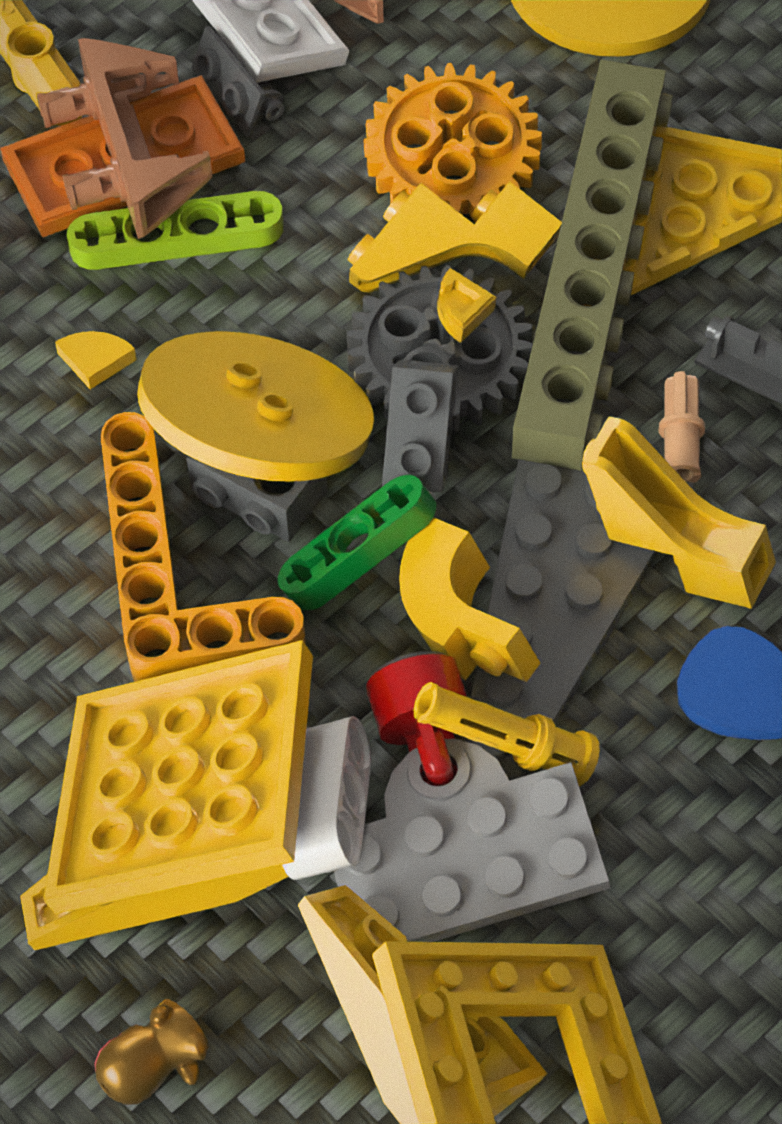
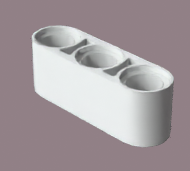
(332, 798)

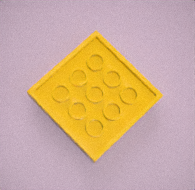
(182, 779)

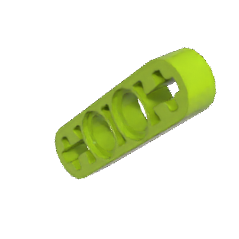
(177, 238)

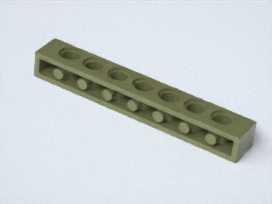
(596, 224)

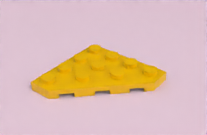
(704, 201)

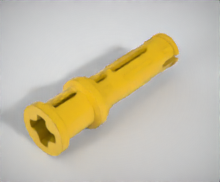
(530, 740)

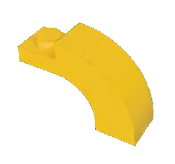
(438, 588)

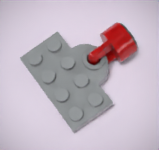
(458, 834)

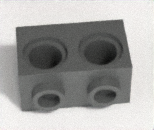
(420, 422)
(253, 498)

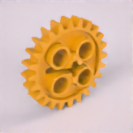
(452, 141)

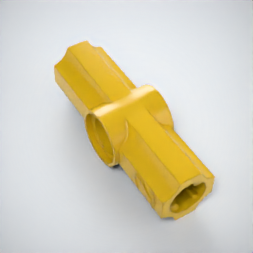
(32, 53)

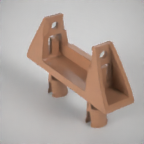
(147, 184)

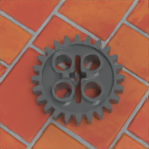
(412, 312)

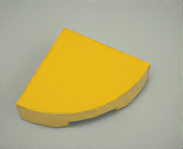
(462, 305)
(95, 355)

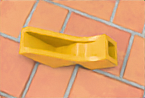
(431, 232)
(655, 509)

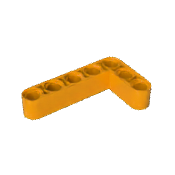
(151, 572)

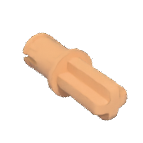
(682, 425)

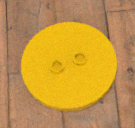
(611, 26)
(255, 406)

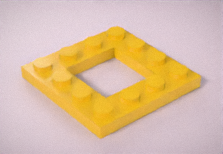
(441, 983)

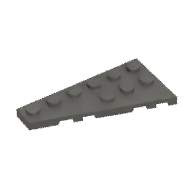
(560, 587)

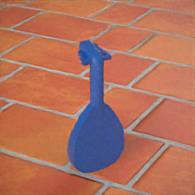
(733, 685)

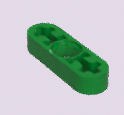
(310, 577)

